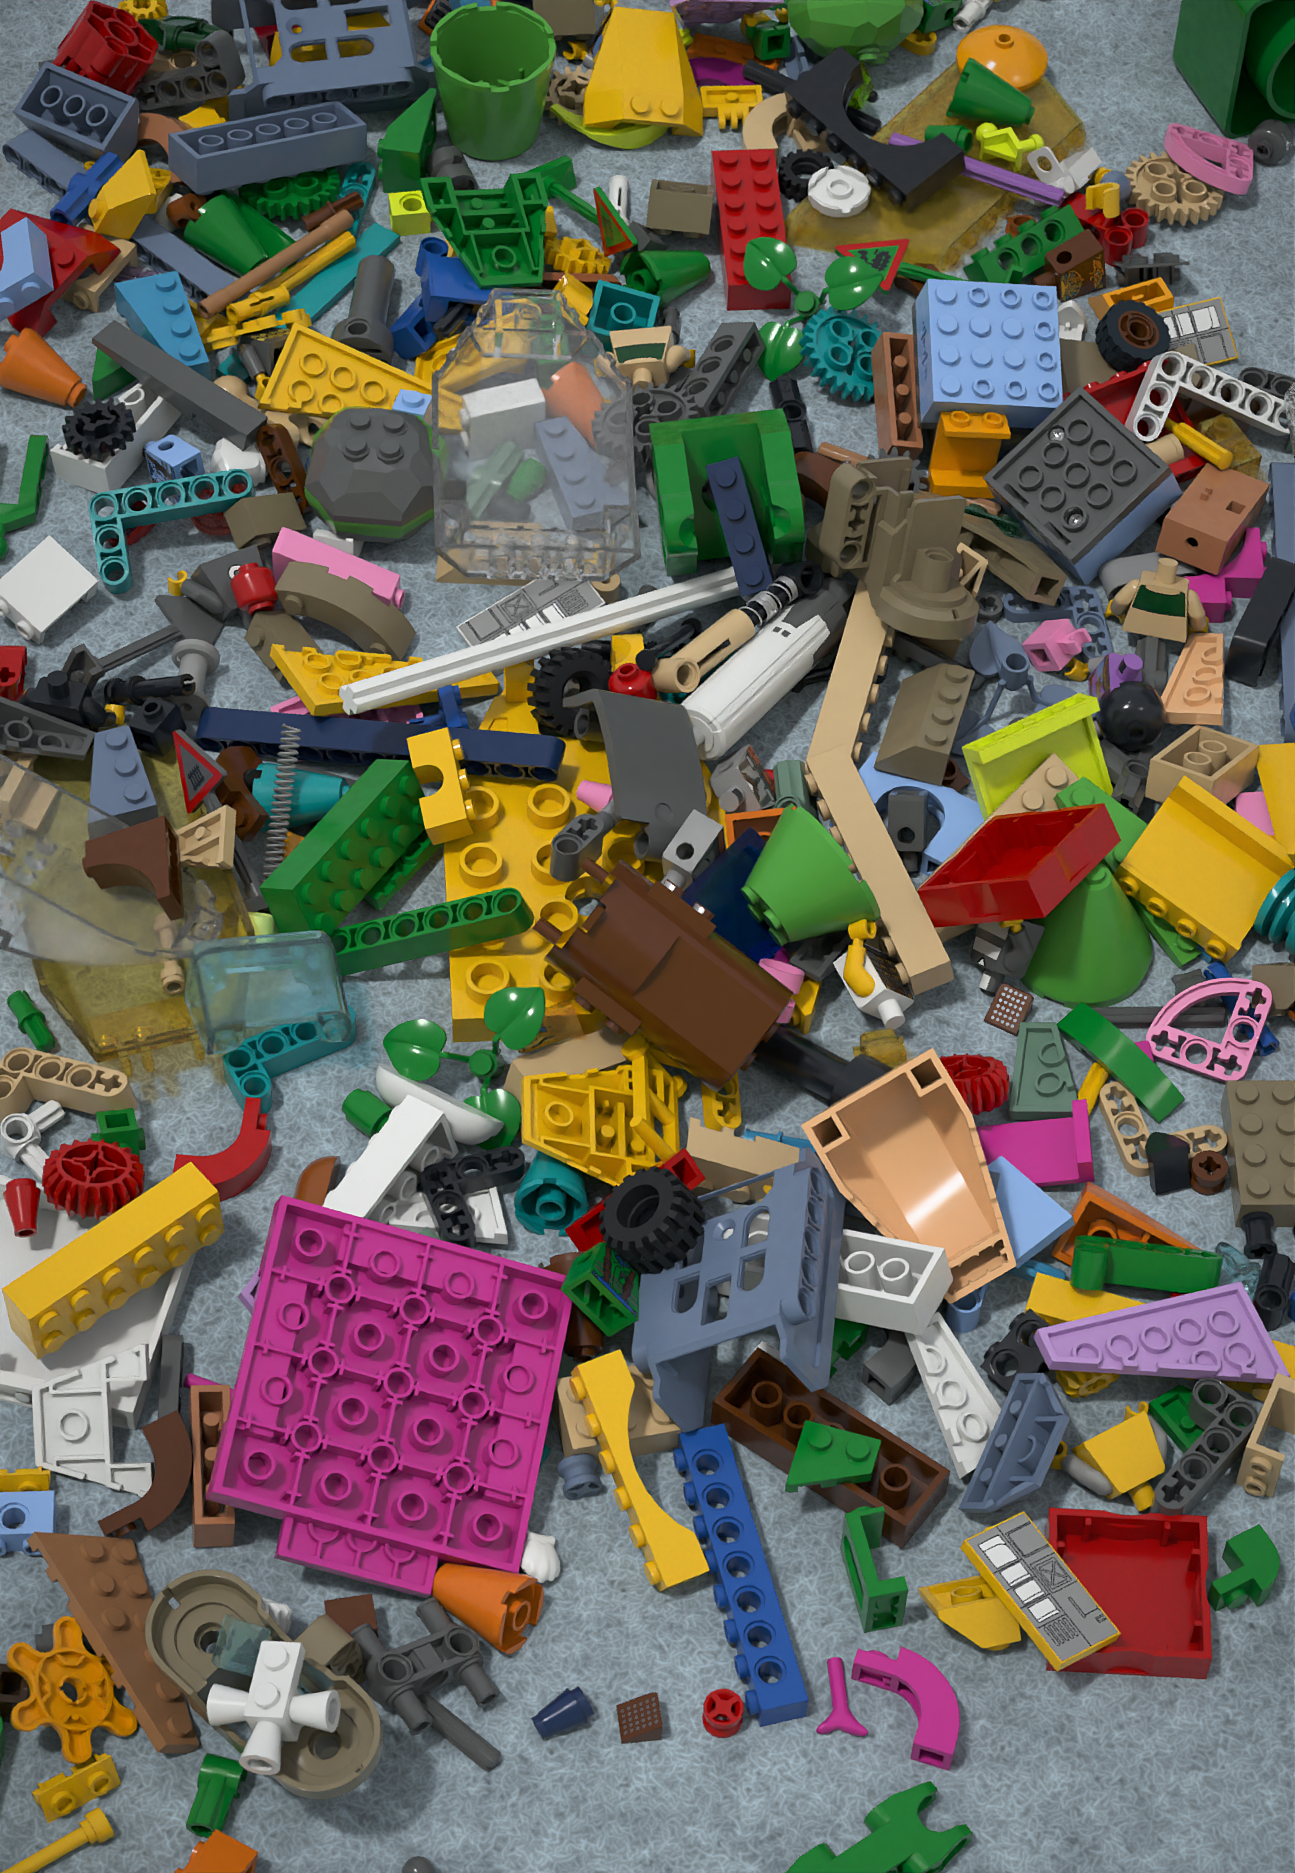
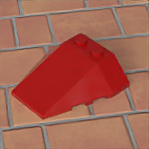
(70, 253)

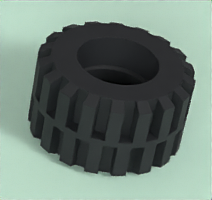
(651, 1219)

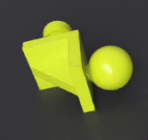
(1005, 144)

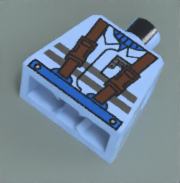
(171, 460)

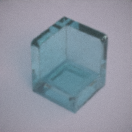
(239, 1645)

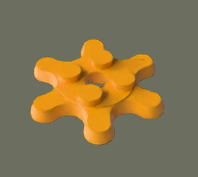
(52, 1708)

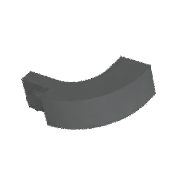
(891, 1368)

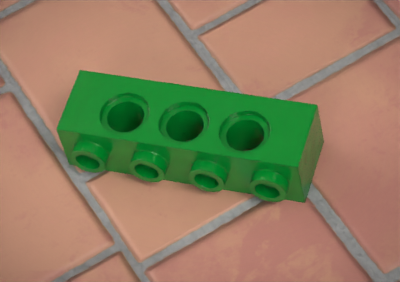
(1057, 223)

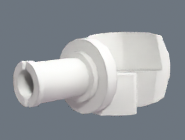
(229, 457)

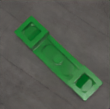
(1122, 1060)

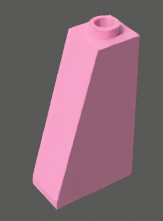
(301, 548)

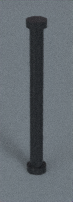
(648, 658)

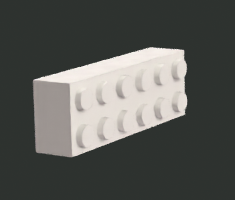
(879, 1278)

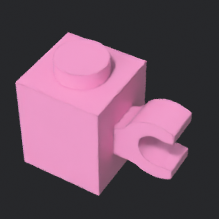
(1054, 644)

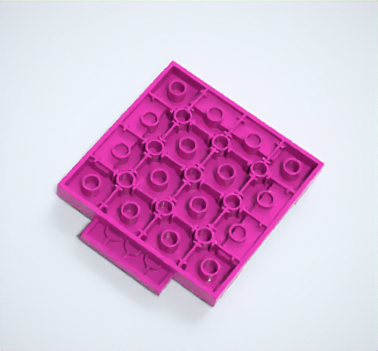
(390, 1399)

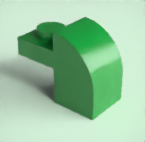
(1253, 1567)

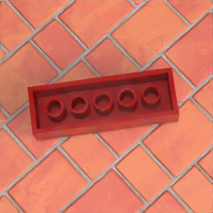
(745, 209)

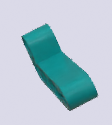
(291, 1052)

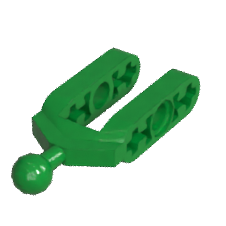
(25, 512)

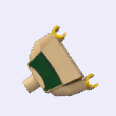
(649, 355)
(1159, 605)

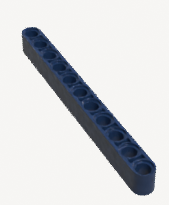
(364, 741)

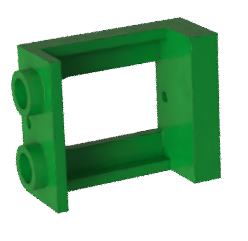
(878, 1602)

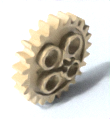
(1161, 179)

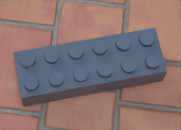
(267, 147)

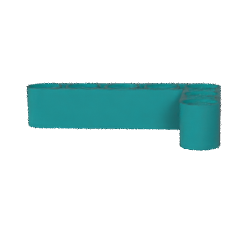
(156, 512)

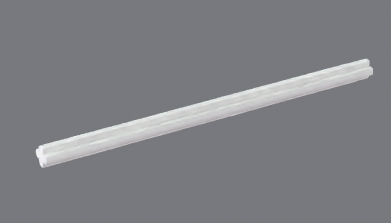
(539, 641)

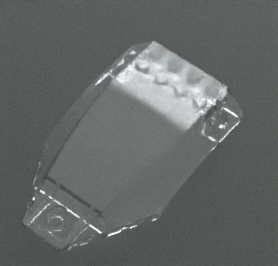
(533, 447)

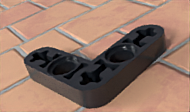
(455, 1185)

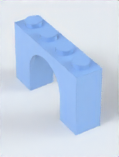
(25, 267)
(953, 811)

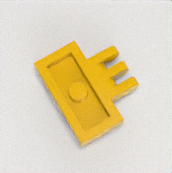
(730, 102)

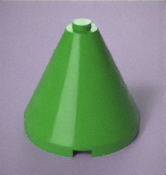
(1090, 946)

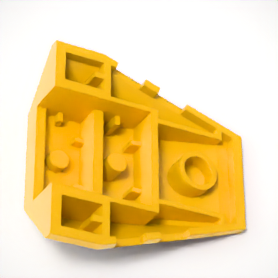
(643, 75)
(588, 1120)

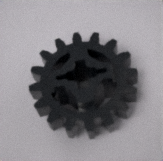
(99, 428)

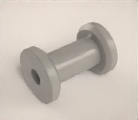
(198, 660)

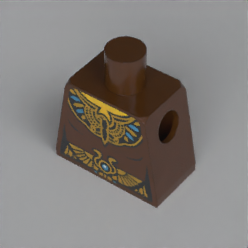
(1074, 267)

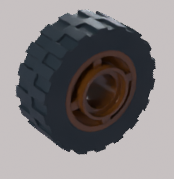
(1131, 335)

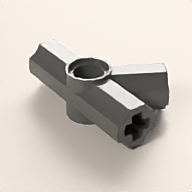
(1127, 774)

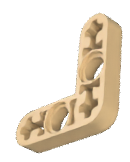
(1132, 1115)

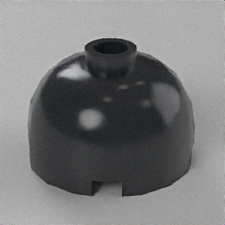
(1131, 716)

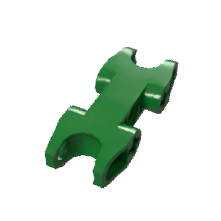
(896, 1841)

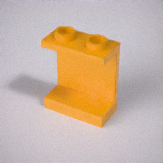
(965, 452)

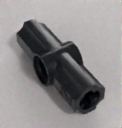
(786, 395)

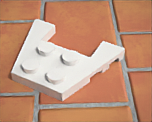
(76, 1423)

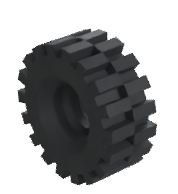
(552, 678)

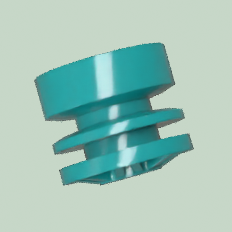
(1277, 913)

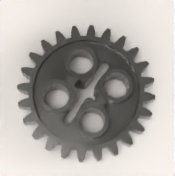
(657, 406)

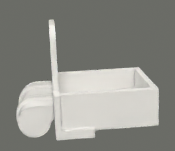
(1069, 173)

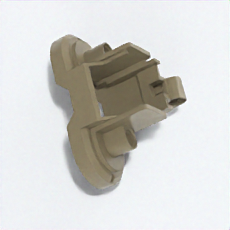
(896, 548)
(320, 1761)

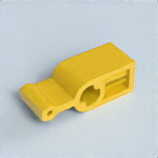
(577, 295)

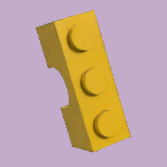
(447, 812)

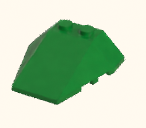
(493, 230)

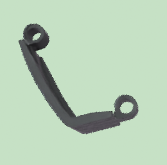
(649, 762)

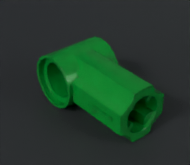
(216, 1791)

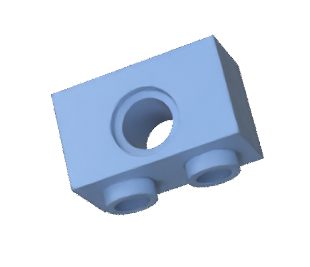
(31, 1508)

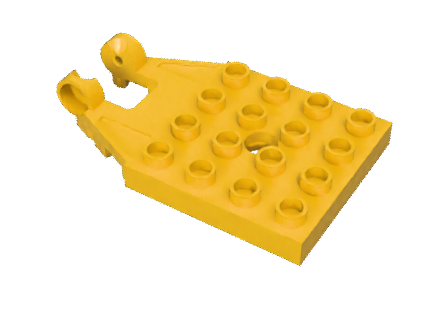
(514, 851)

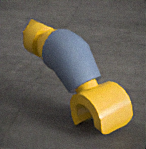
(1107, 191)

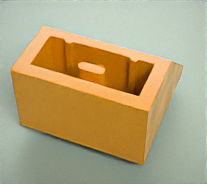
(1151, 292)

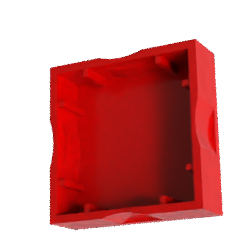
(1019, 866)
(1147, 1581)

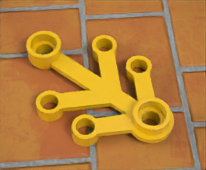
(227, 335)

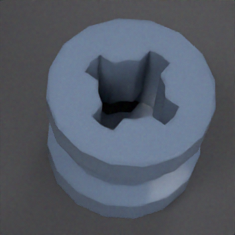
(579, 1476)

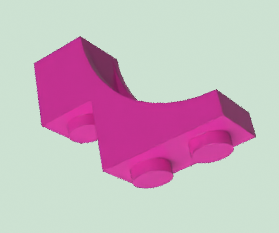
(1234, 580)

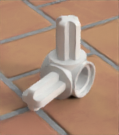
(30, 1128)

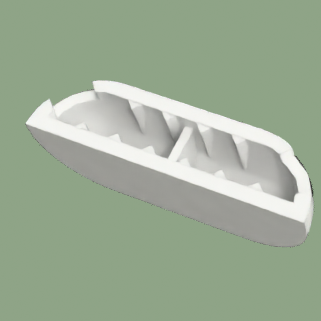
(466, 1122)

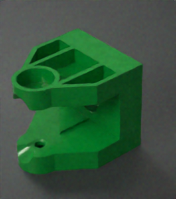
(690, 518)

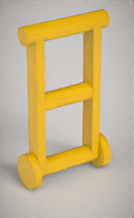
(645, 1100)

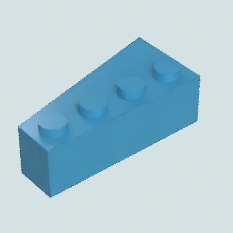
(162, 315)

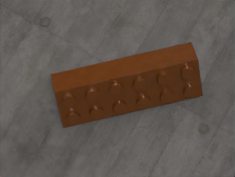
(766, 1413)

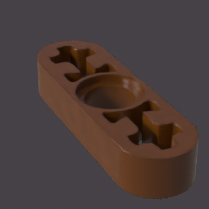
(274, 463)

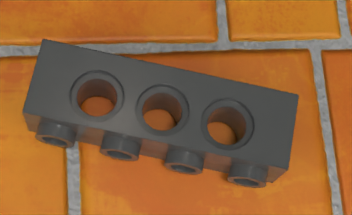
(724, 367)

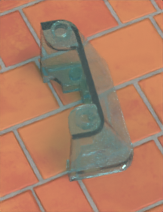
(265, 983)

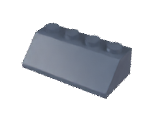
(80, 113)

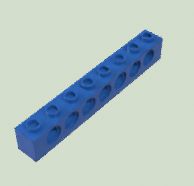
(711, 1450)

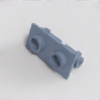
(800, 58)

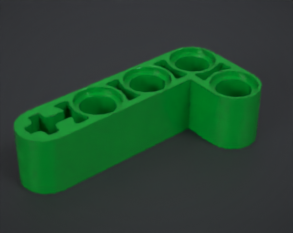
(1142, 1265)

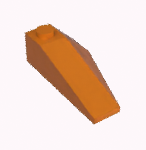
(1109, 1216)

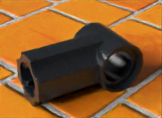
(1273, 1289)

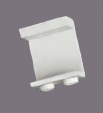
(43, 589)

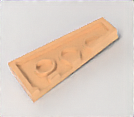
(1197, 682)

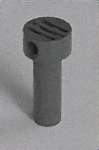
(368, 311)

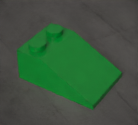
(408, 145)

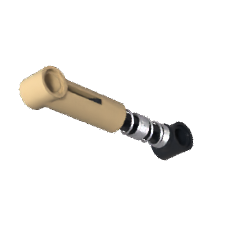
(686, 667)

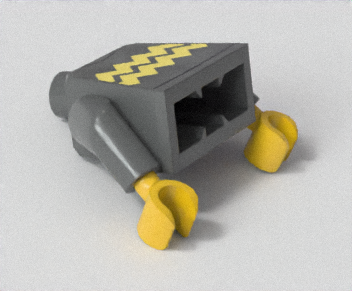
(260, 353)

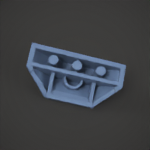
(1018, 1446)

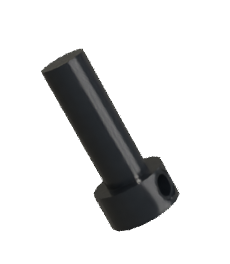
(816, 1066)

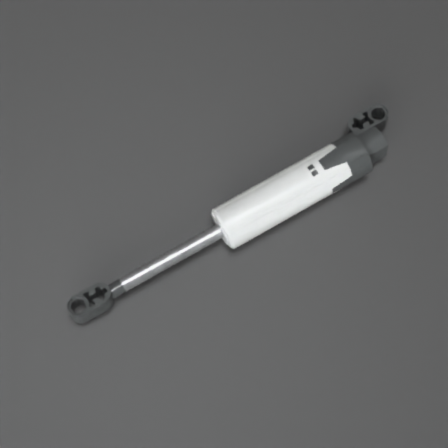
(732, 700)

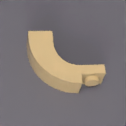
(766, 123)

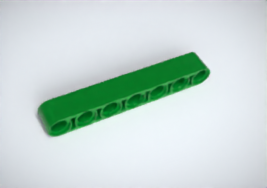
(431, 930)

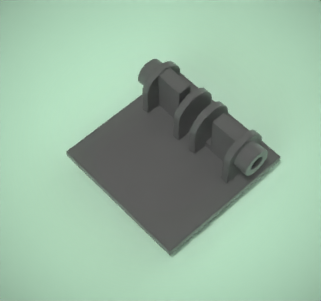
(1162, 264)

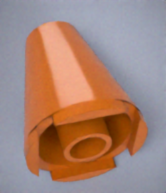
(490, 1602)

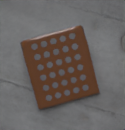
(1009, 1009)
(640, 1719)

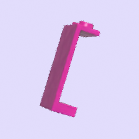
(1044, 1150)

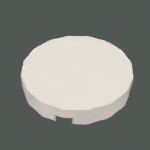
(839, 191)

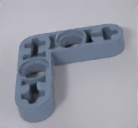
(1068, 608)

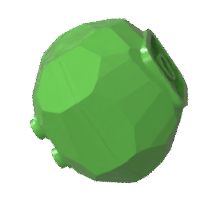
(860, 27)

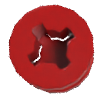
(723, 1704)

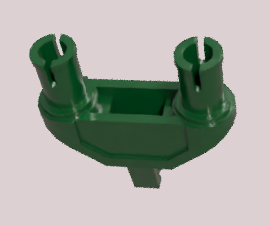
(179, 32)

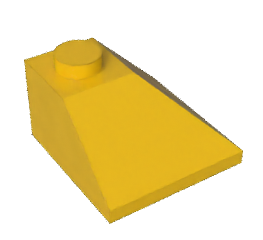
(124, 199)
(973, 1611)

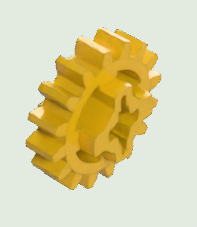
(575, 256)

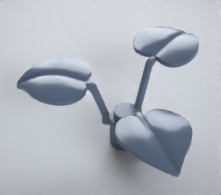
(994, 654)

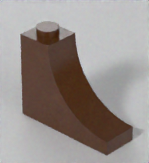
(140, 857)

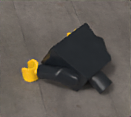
(71, 703)

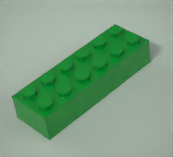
(347, 850)

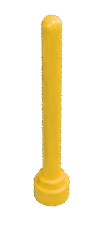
(91, 1830)

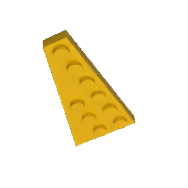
(325, 376)

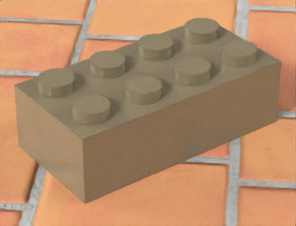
(1261, 1147)

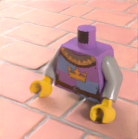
(1105, 673)

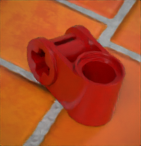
(12, 671)

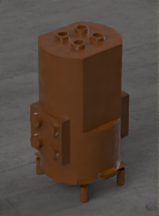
(668, 976)

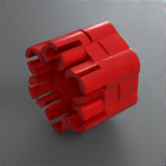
(107, 47)

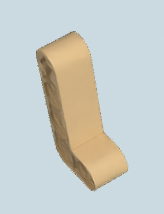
(72, 1083)

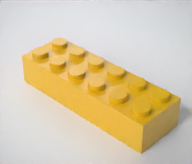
(114, 1260)

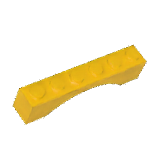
(668, 1547)

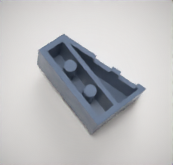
(120, 779)

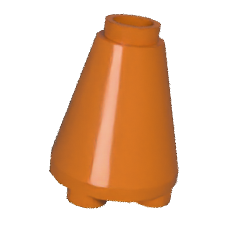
(39, 371)

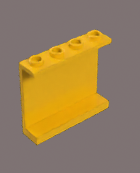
(1203, 869)

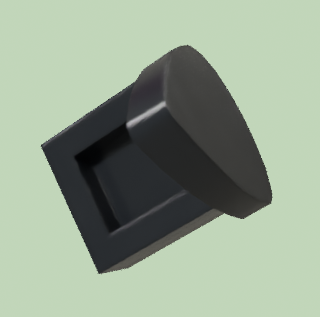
(1167, 1162)

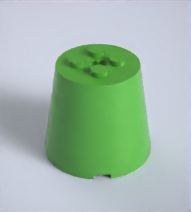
(493, 77)

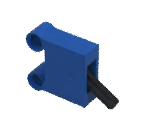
(447, 288)

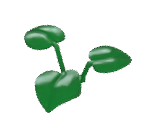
(768, 263)
(513, 1015)

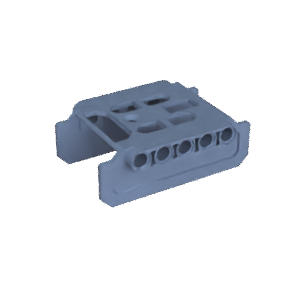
(364, 84)
(794, 1295)

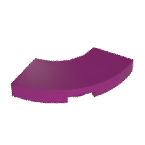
(718, 72)

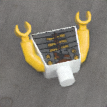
(873, 977)

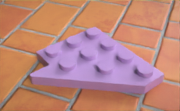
(695, 12)

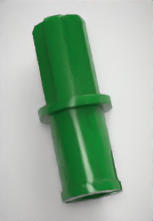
(30, 1020)

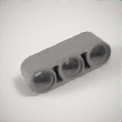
(1118, 572)

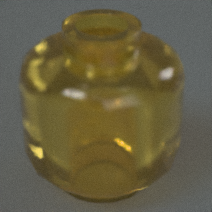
(883, 1046)

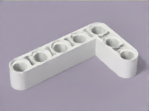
(1208, 394)

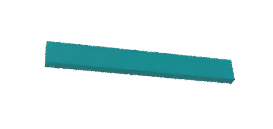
(326, 287)

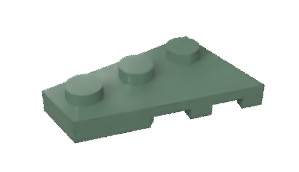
(1041, 1075)

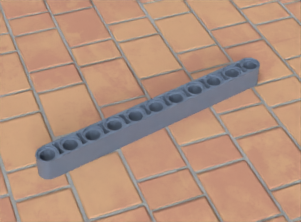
(154, 243)
(1283, 546)

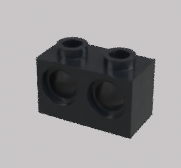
(1016, 1346)

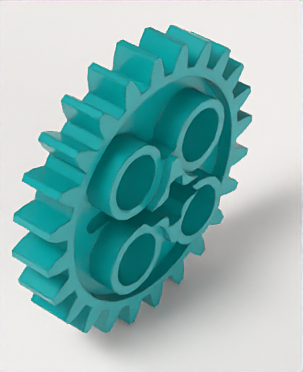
(840, 351)

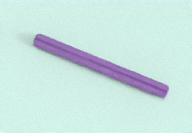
(999, 177)

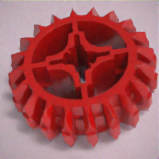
(979, 1080)
(92, 1178)

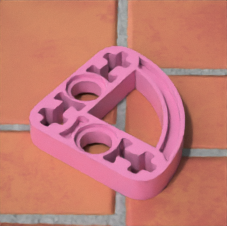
(1189, 147)
(1229, 1047)

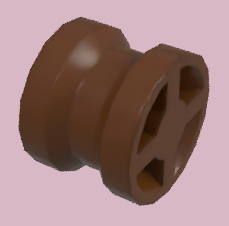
(1200, 1176)

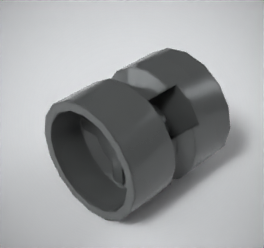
(451, 162)

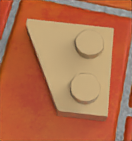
(209, 840)

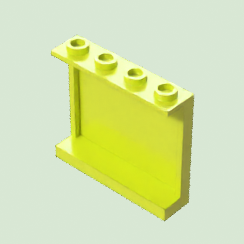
(1011, 754)

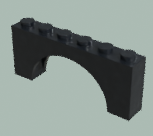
(903, 172)

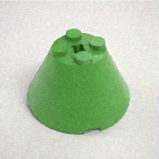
(805, 882)

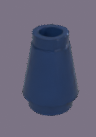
(563, 1713)

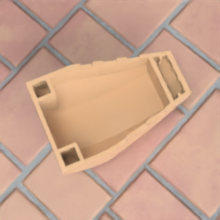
(917, 1168)

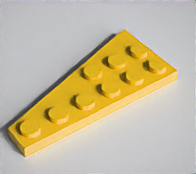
(320, 676)

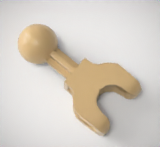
(295, 423)

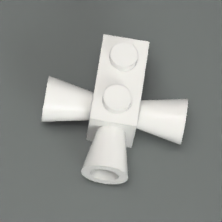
(273, 1706)

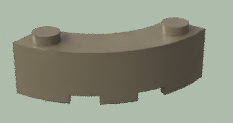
(347, 606)

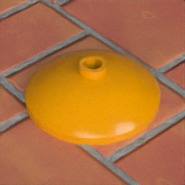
(1006, 52)

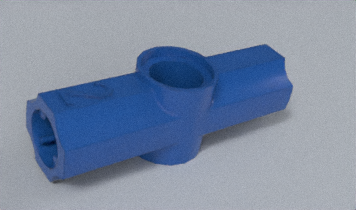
(84, 189)

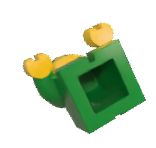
(767, 37)

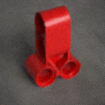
(1114, 234)

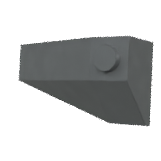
(41, 734)

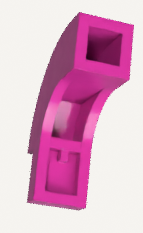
(925, 1691)

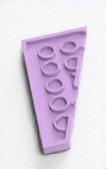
(1181, 1337)

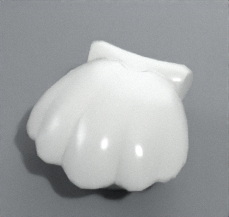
(540, 1557)

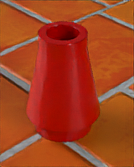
(22, 1202)

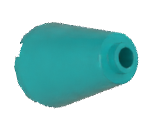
(311, 799)
(550, 1195)

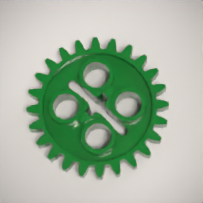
(293, 194)

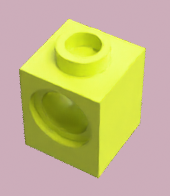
(408, 213)

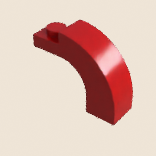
(243, 1161)

